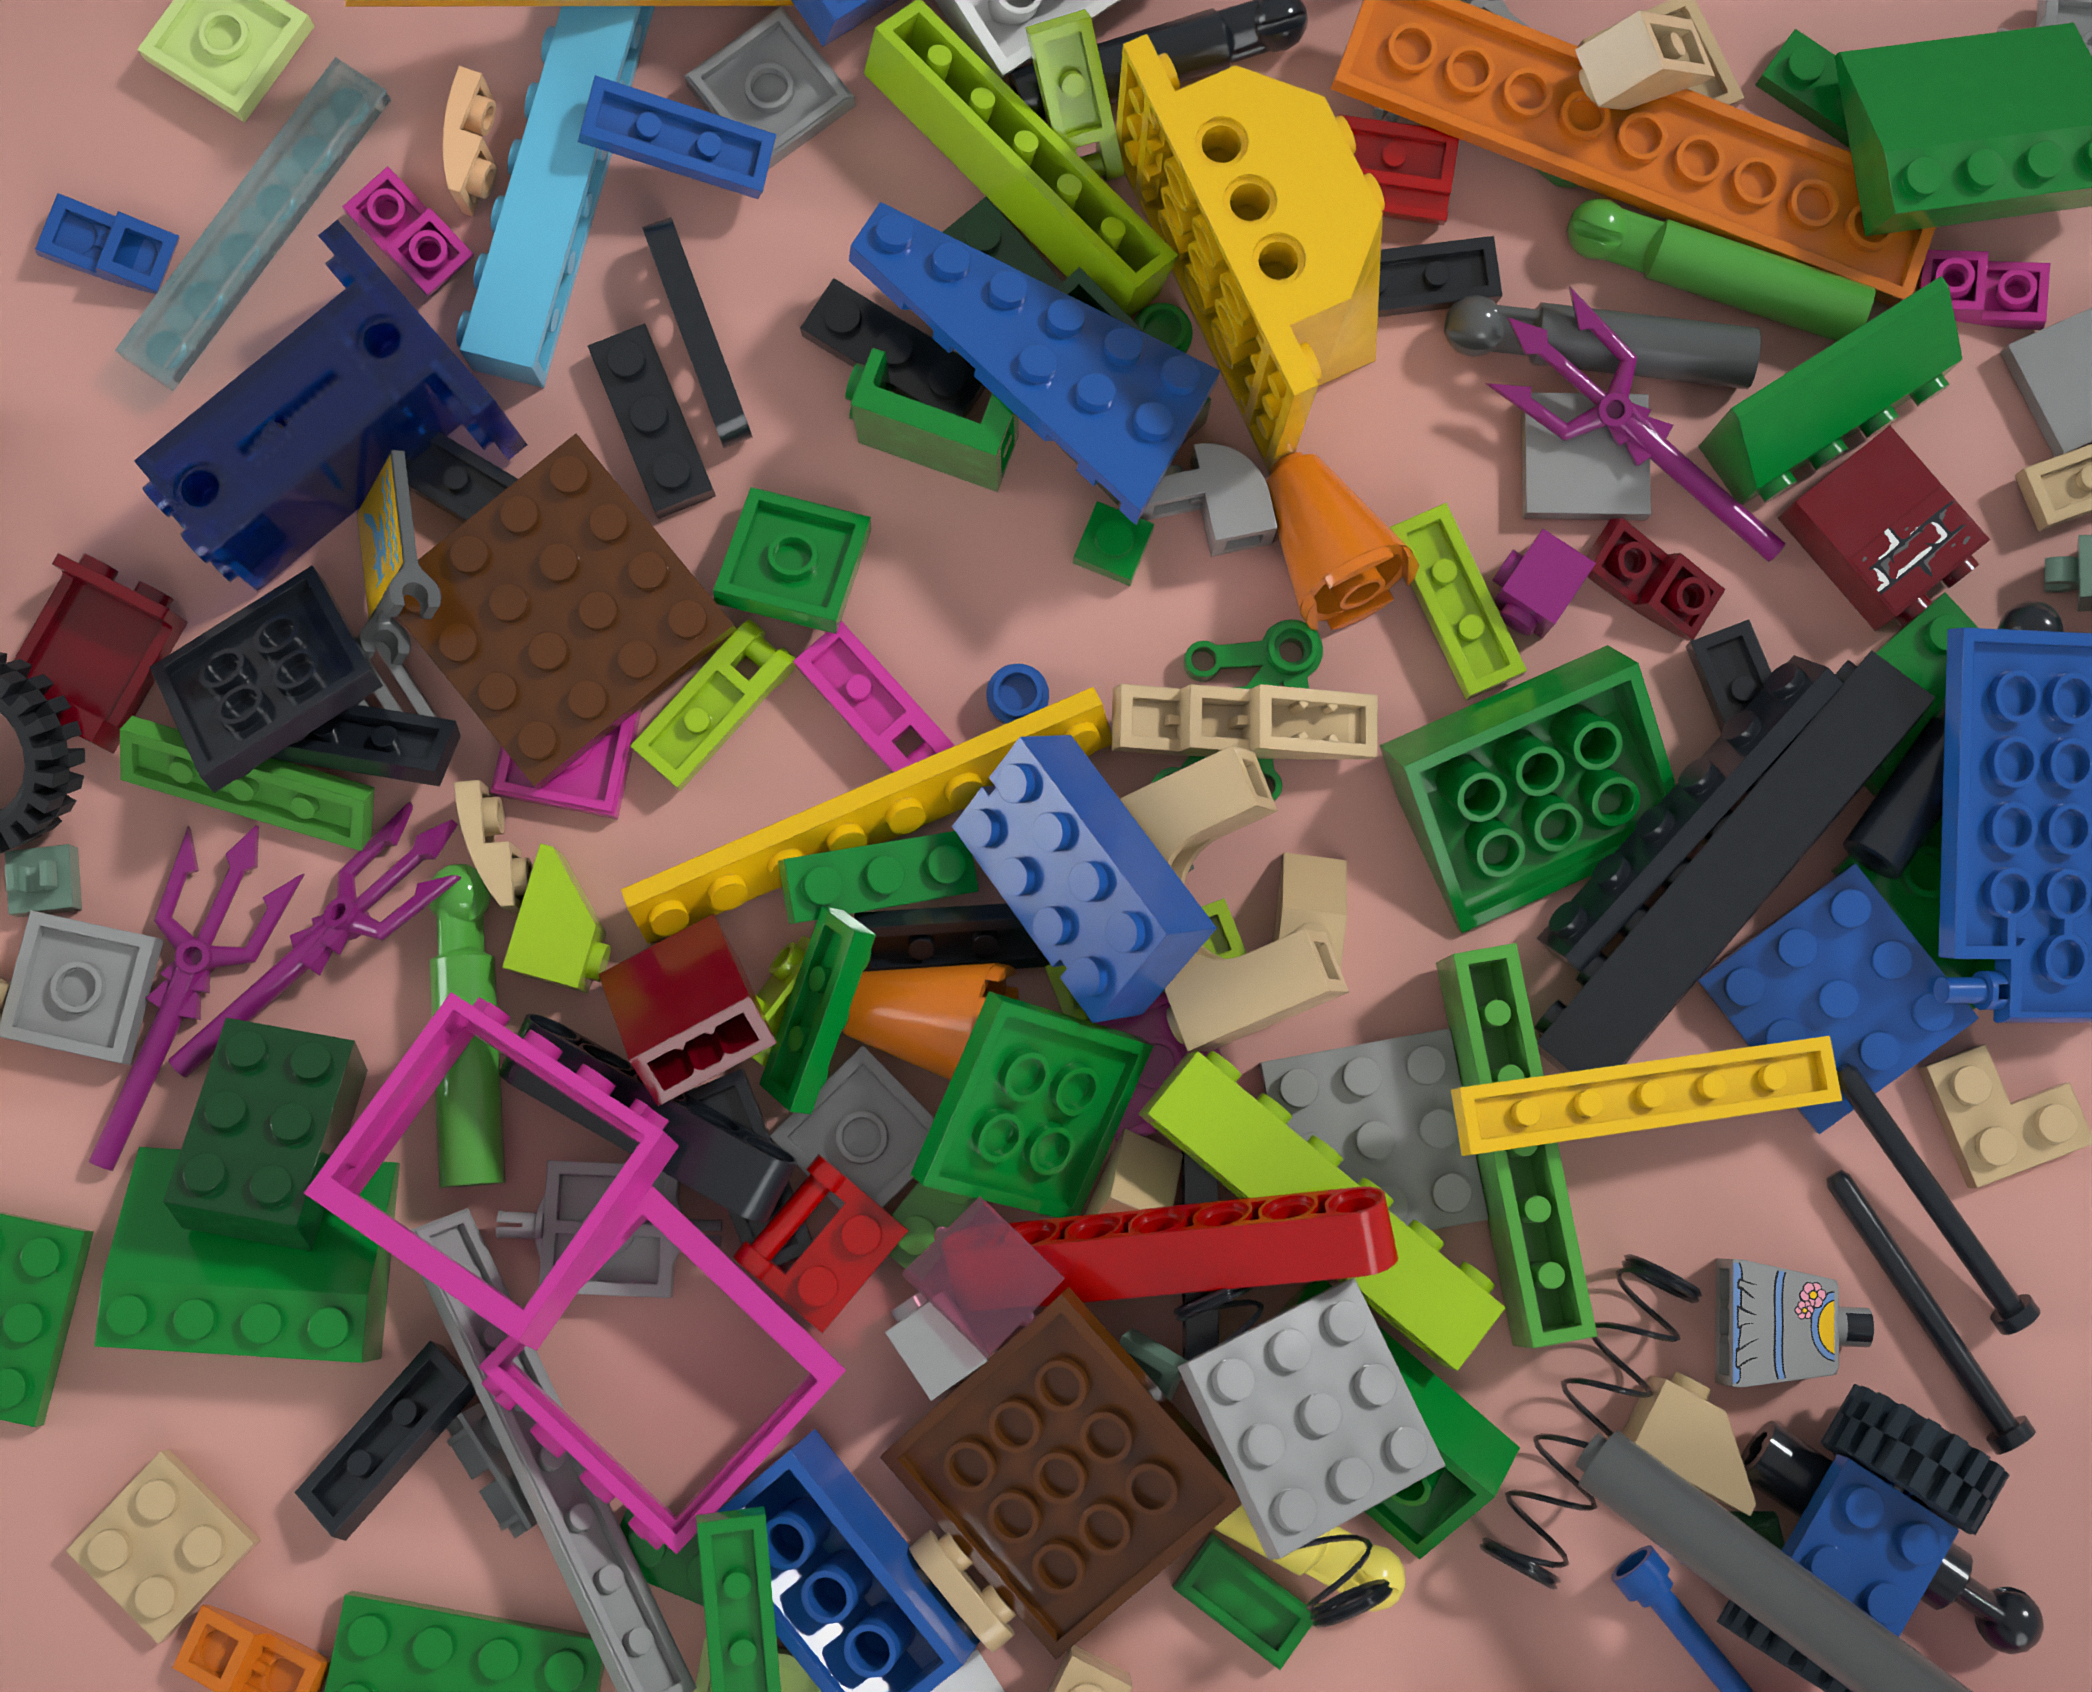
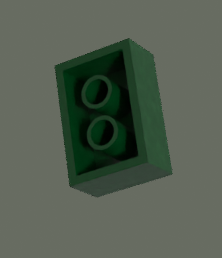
(264, 1132)

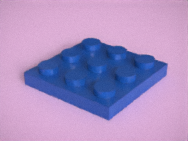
(1844, 972)

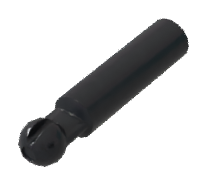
(1194, 43)
(1913, 794)
(1792, 1472)

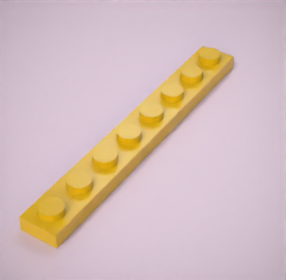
(857, 818)

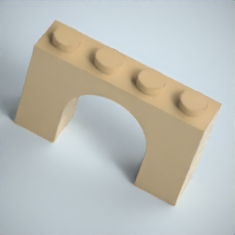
(1216, 996)

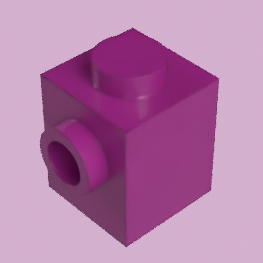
(1539, 584)

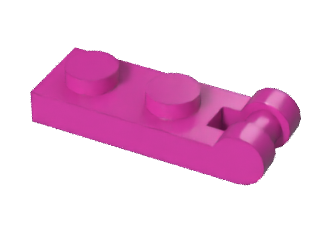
(869, 698)

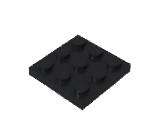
(264, 678)

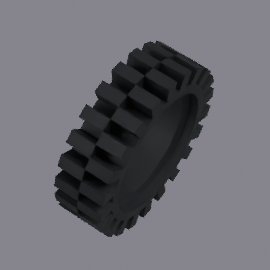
(45, 754)

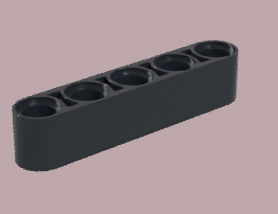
(713, 1151)

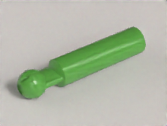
(1721, 269)
(470, 1093)

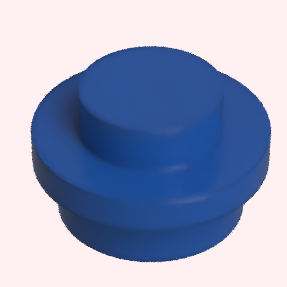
(1016, 692)

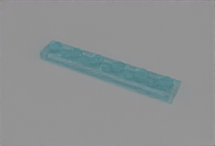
(253, 224)

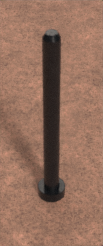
(2011, 1310)
(2006, 1429)

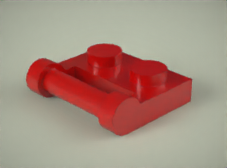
(839, 1256)

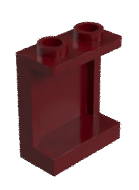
(100, 646)

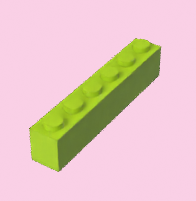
(1016, 157)
(1257, 1155)

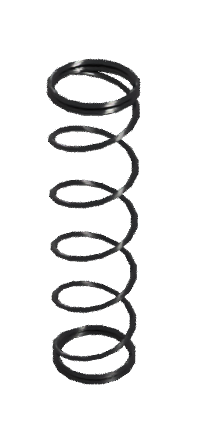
(1661, 1279)
(1350, 1602)

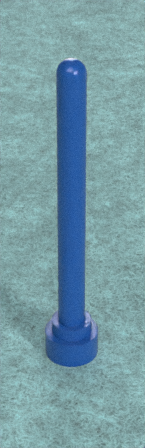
(1646, 1580)

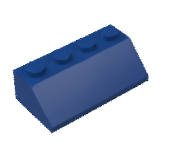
(846, 1582)

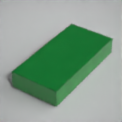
(1244, 1600)

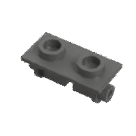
(480, 1450)

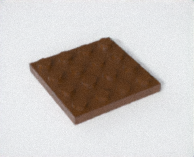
(561, 612)
(1064, 1474)

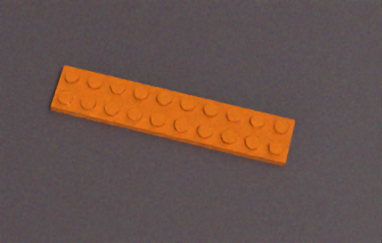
(1668, 156)

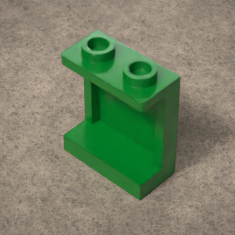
(929, 434)

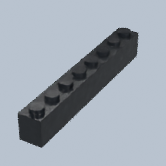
(1734, 871)

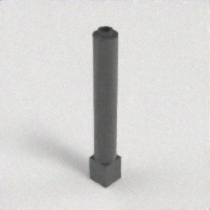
(1754, 1572)

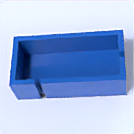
(1083, 877)

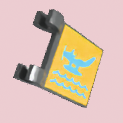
(391, 561)

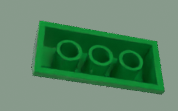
(1836, 395)
(1470, 1445)

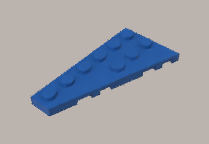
(1055, 362)

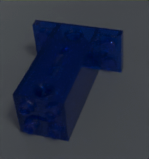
(312, 424)

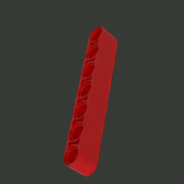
(1218, 1244)

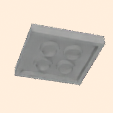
(1389, 1120)
(1311, 1418)

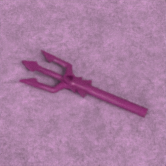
(1628, 423)
(342, 921)
(187, 977)

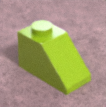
(557, 928)

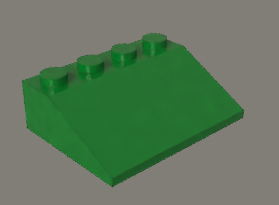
(1969, 127)
(1531, 784)
(240, 1295)

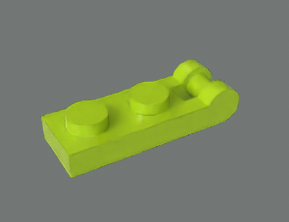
(1075, 89)
(713, 705)

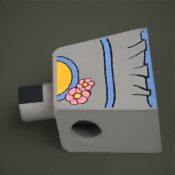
(1780, 1324)

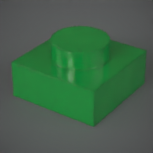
(1113, 544)

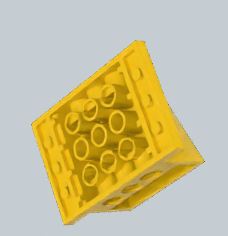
(1266, 228)

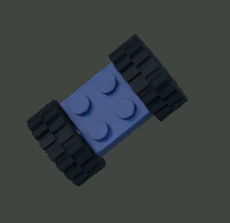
(1880, 1517)

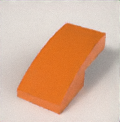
(243, 1656)

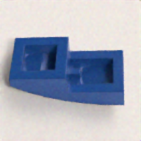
(107, 245)

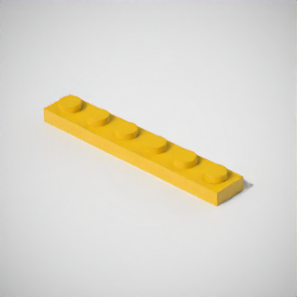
(1645, 1095)

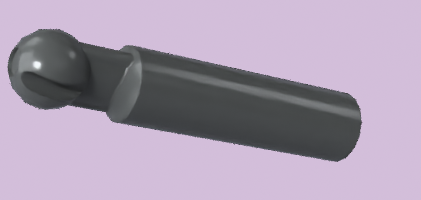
(1663, 345)

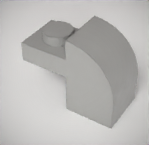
(1227, 492)

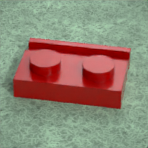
(1410, 166)

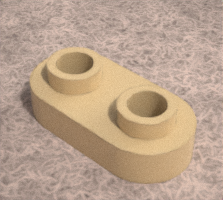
(980, 1609)

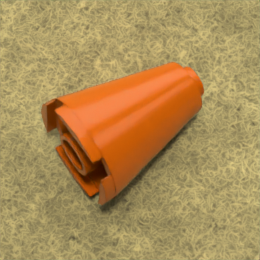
(1334, 544)
(924, 1011)

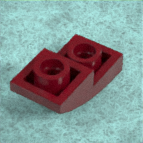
(1651, 582)

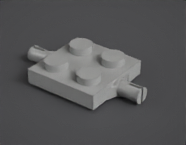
(572, 1190)

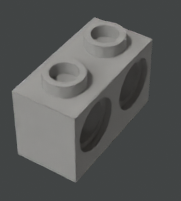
(932, 1346)

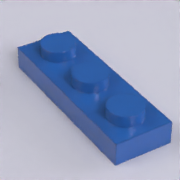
(676, 137)

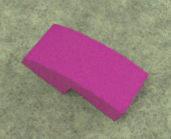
(407, 231)
(1991, 291)

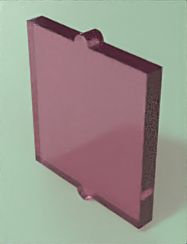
(983, 1277)

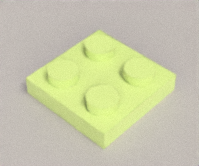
(227, 47)

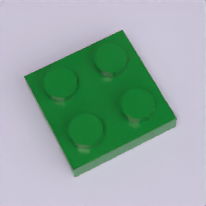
(792, 560)

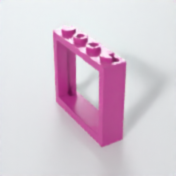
(403, 1097)
(606, 1475)

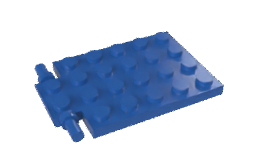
(2018, 823)

